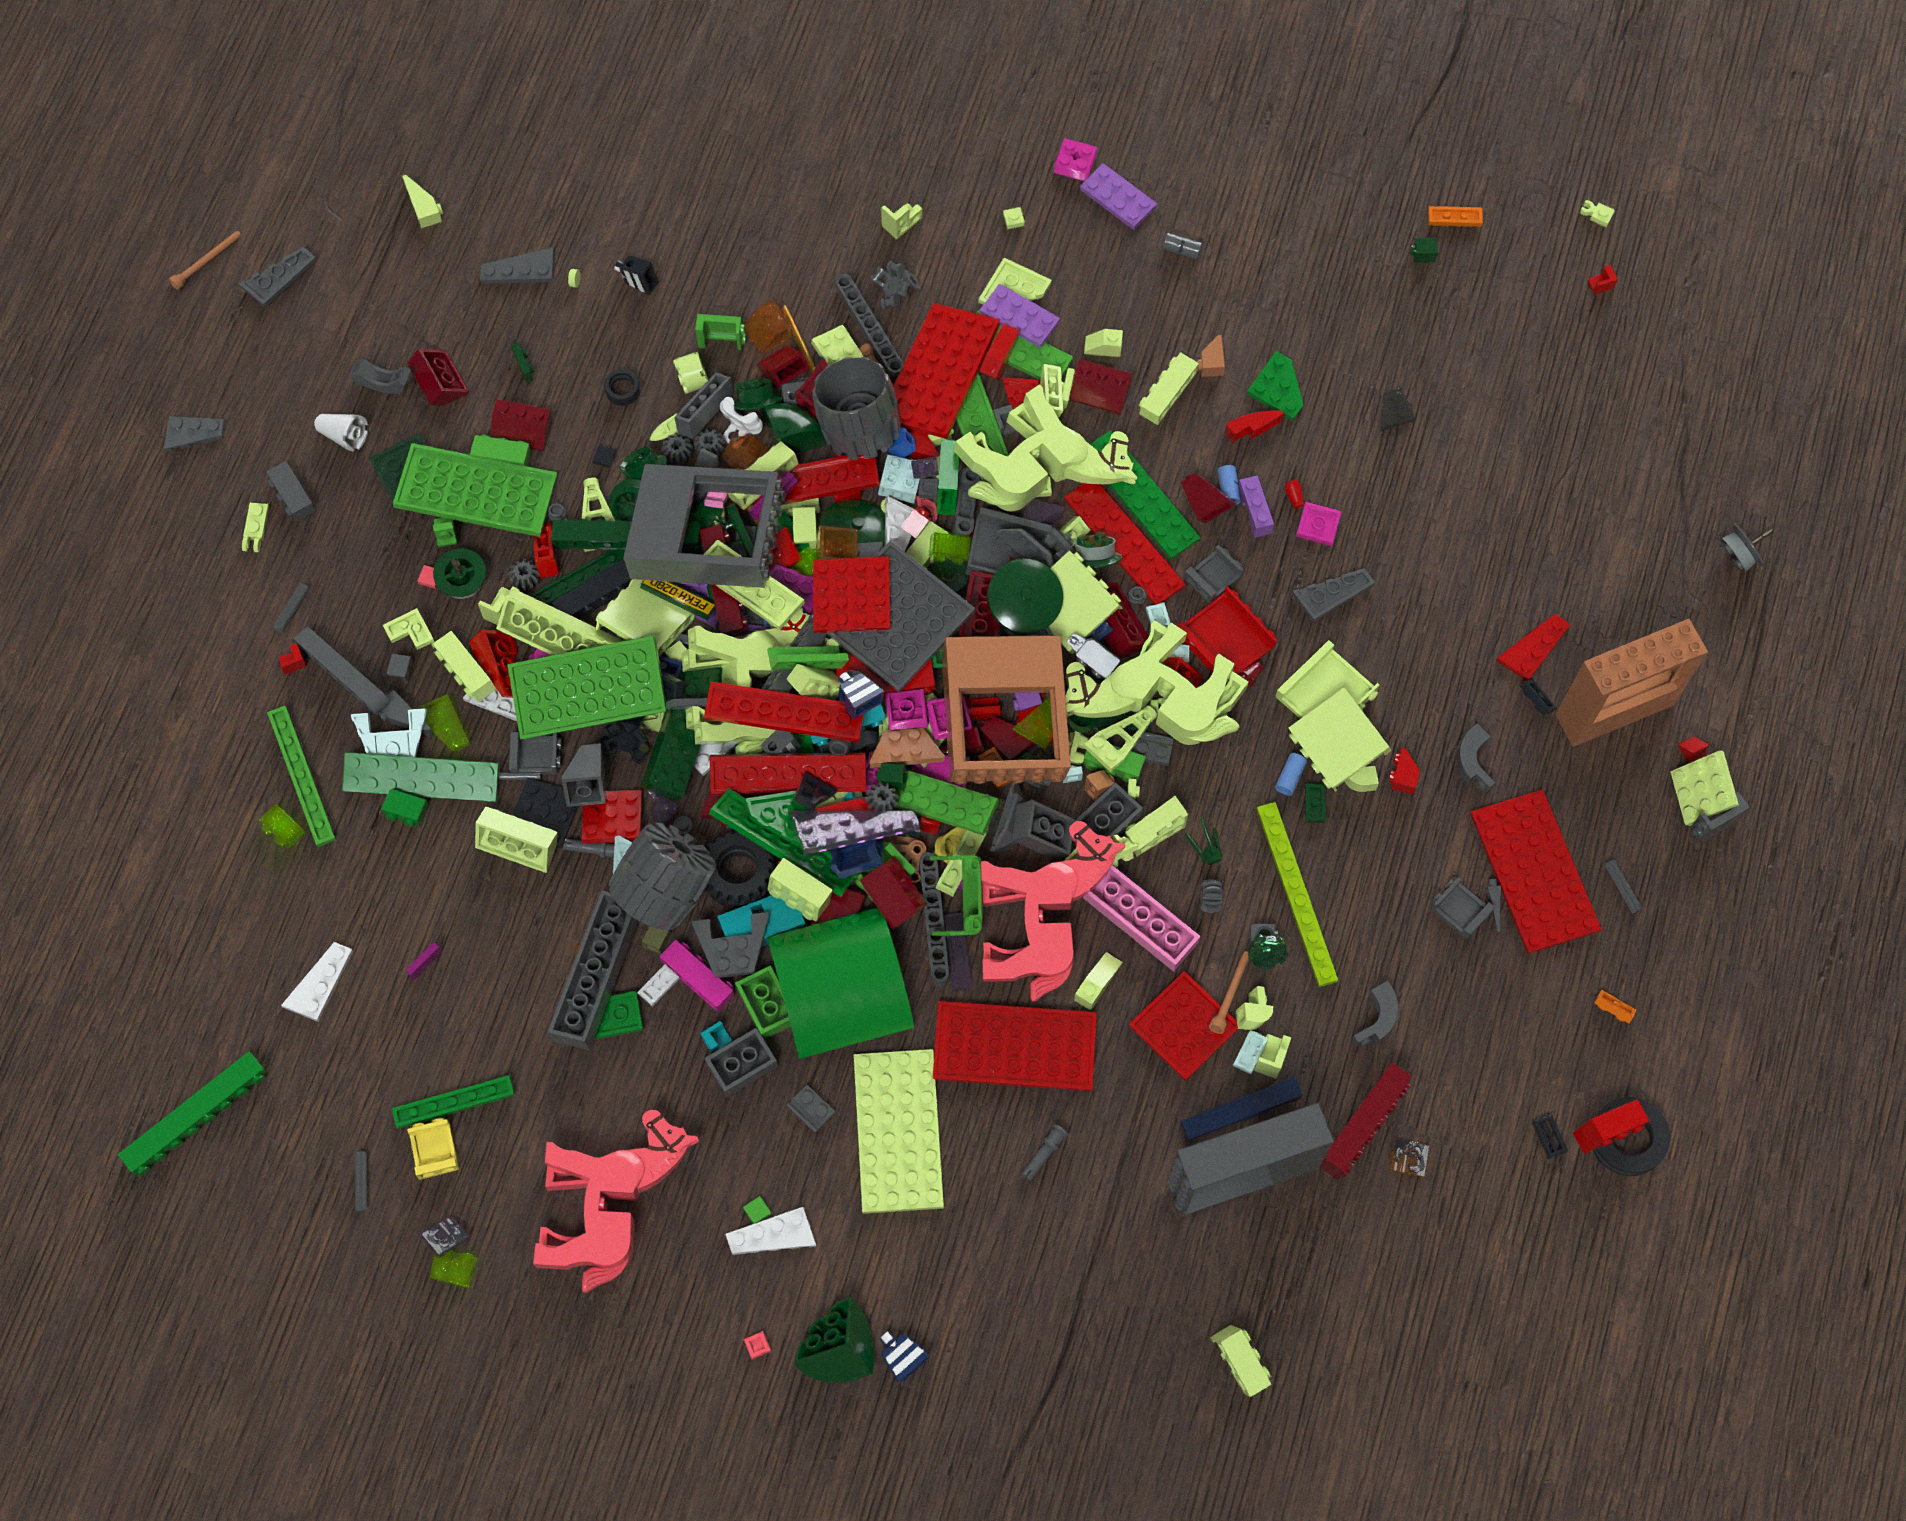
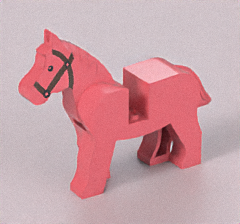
(1049, 888)
(617, 1176)

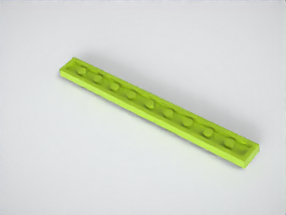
(1297, 894)

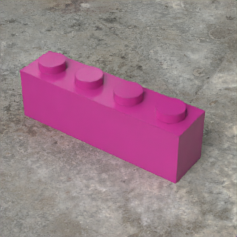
(697, 975)

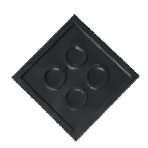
(545, 807)

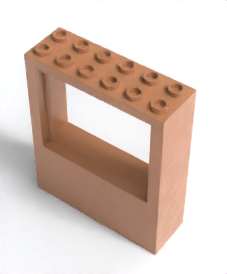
(1004, 666)
(1630, 682)

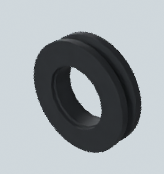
(1658, 1146)

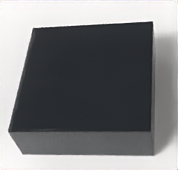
(604, 456)

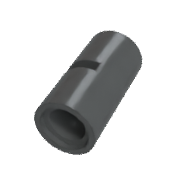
(1182, 246)

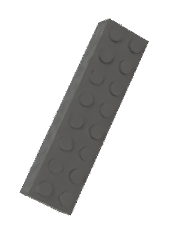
(593, 974)

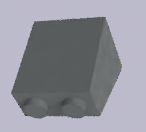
(585, 777)

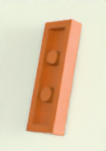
(1455, 216)

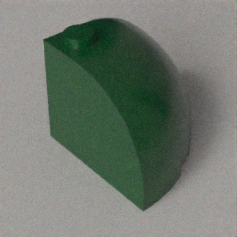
(793, 427)
(838, 1345)

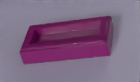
(423, 961)

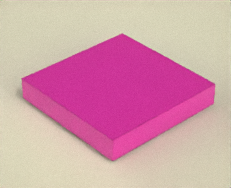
(1318, 523)

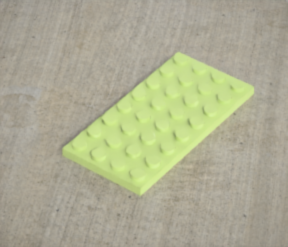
(898, 1131)

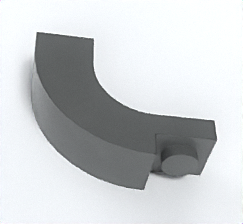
(379, 379)
(1467, 759)
(1387, 1011)

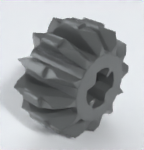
(709, 441)
(670, 446)
(523, 568)
(886, 794)
(1211, 896)

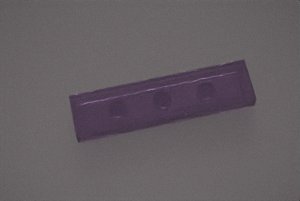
(957, 953)

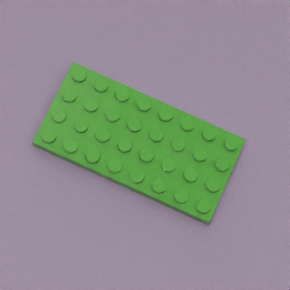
(475, 490)
(587, 687)

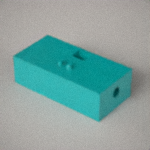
(781, 918)

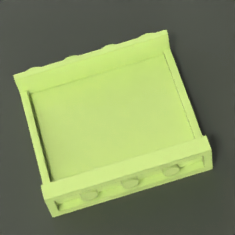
(1084, 599)
(642, 614)
(1322, 678)
(1338, 739)

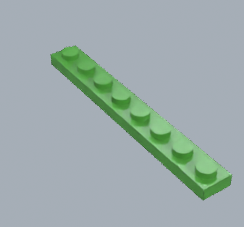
(301, 776)

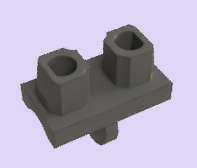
(1059, 542)

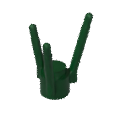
(1213, 852)

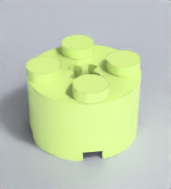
(691, 372)

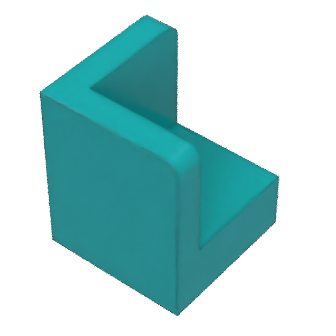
(716, 1037)

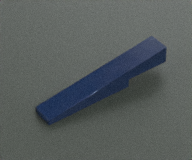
(1242, 1109)

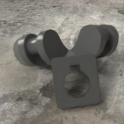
(895, 285)

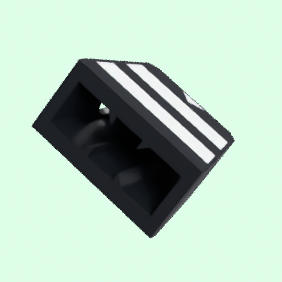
(638, 274)

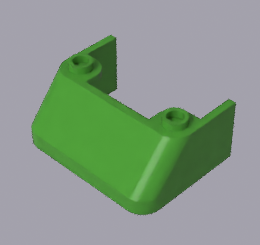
(972, 895)

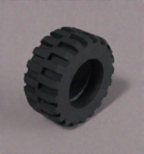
(746, 892)

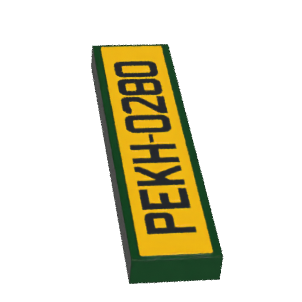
(680, 597)

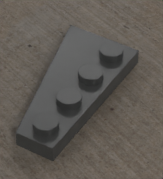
(524, 268)
(274, 280)
(1327, 596)

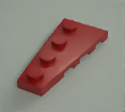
(1532, 650)

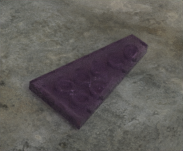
(836, 829)

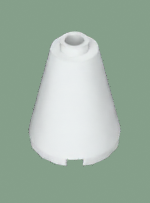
(343, 429)

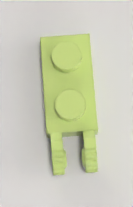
(255, 526)

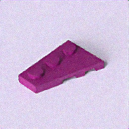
(796, 583)

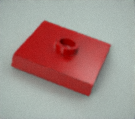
(785, 552)

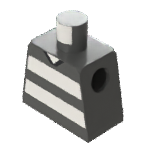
(780, 743)

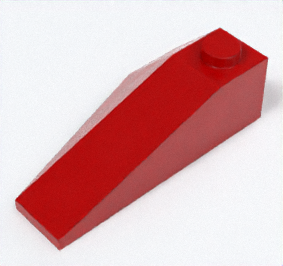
(493, 652)

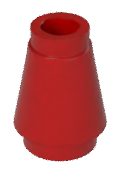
(1294, 492)

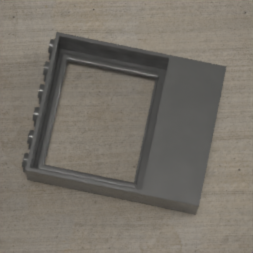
(663, 517)
(1249, 1159)

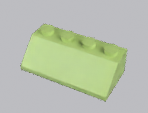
(515, 839)

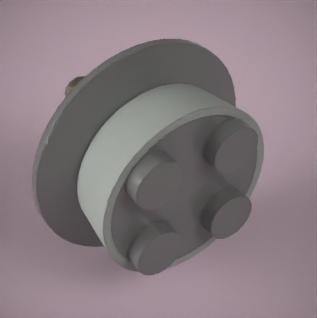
(1743, 549)

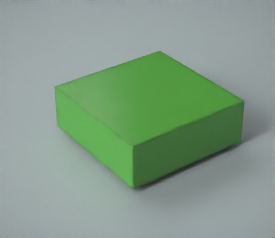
(757, 1210)

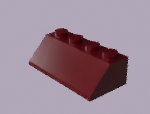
(1128, 632)

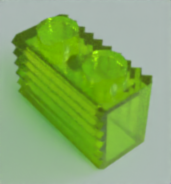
(949, 547)
(281, 826)

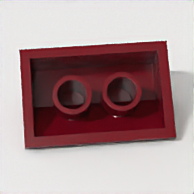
(437, 376)
(1100, 386)
(521, 423)
(893, 892)

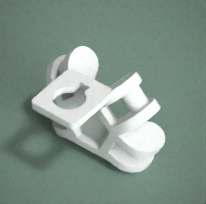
(744, 424)

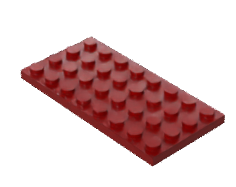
(942, 368)
(1535, 871)
(1014, 1046)

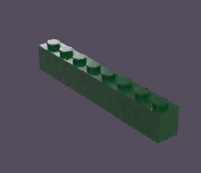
(608, 534)

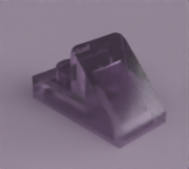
(925, 468)

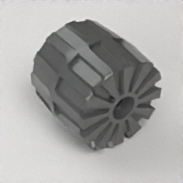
(856, 407)
(661, 876)

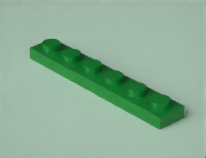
(453, 1102)

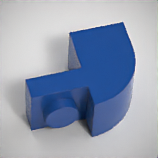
(903, 445)

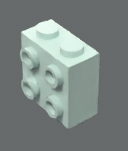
(898, 480)

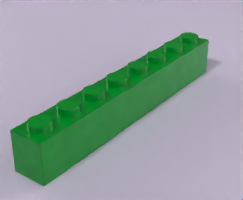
(192, 1114)

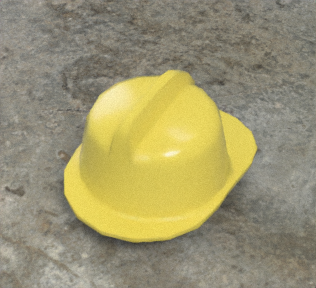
(947, 844)

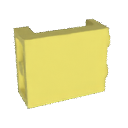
(433, 1148)

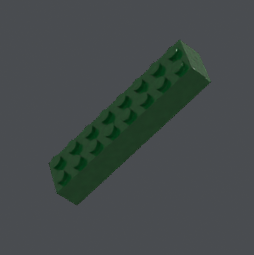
(675, 744)

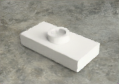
(658, 985)

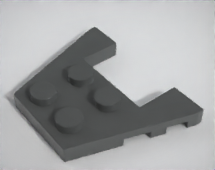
(732, 954)

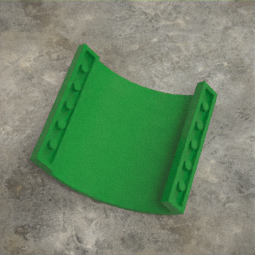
(841, 982)

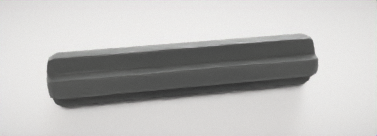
(290, 608)
(1623, 886)
(360, 1181)

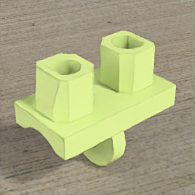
(1076, 740)
(1127, 853)

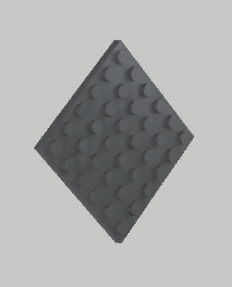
(920, 617)

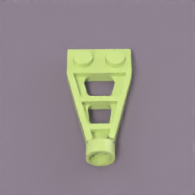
(593, 492)
(1105, 752)

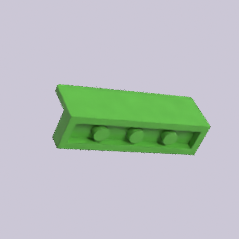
(817, 657)

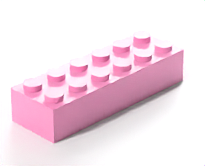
(1143, 918)

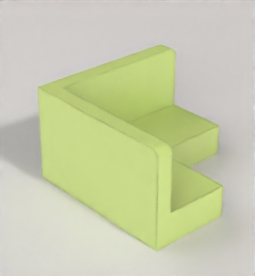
(901, 220)
(804, 526)
(493, 611)
(412, 625)
(1272, 1056)

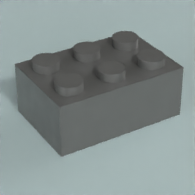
(1112, 812)
(1042, 829)
(741, 1062)

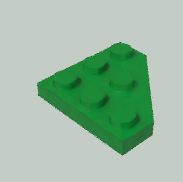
(1278, 387)
(774, 814)

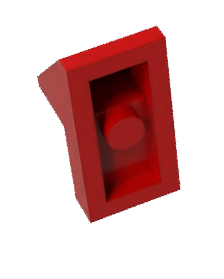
(1693, 749)

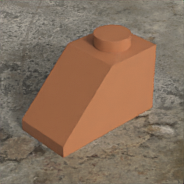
(1212, 359)
(1098, 784)

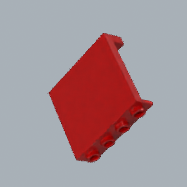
(1228, 630)

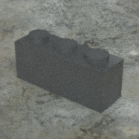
(290, 491)

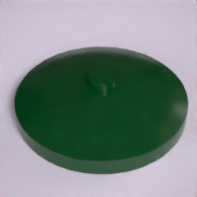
(858, 515)
(1025, 596)

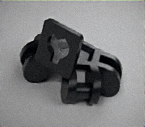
(627, 738)

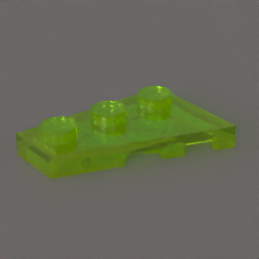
(445, 723)
(1037, 725)

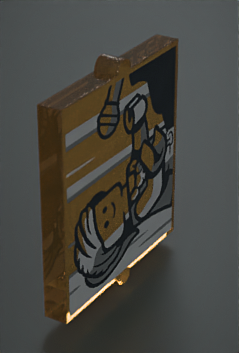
(1409, 1158)

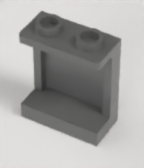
(1214, 574)
(535, 754)
(1705, 829)
(1461, 908)

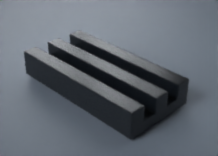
(1556, 1152)

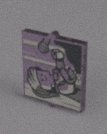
(445, 1236)

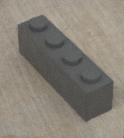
(703, 405)

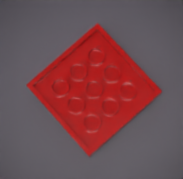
(851, 594)
(1179, 1024)

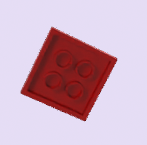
(617, 817)

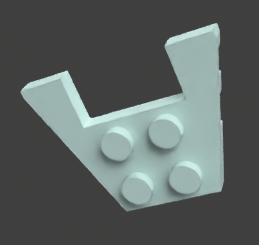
(392, 742)

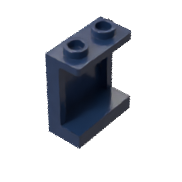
(857, 857)

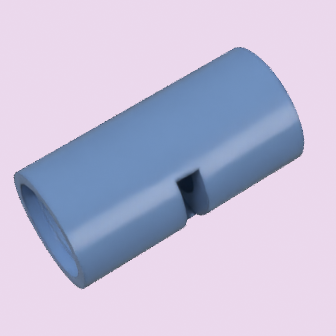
(1228, 482)
(1290, 774)

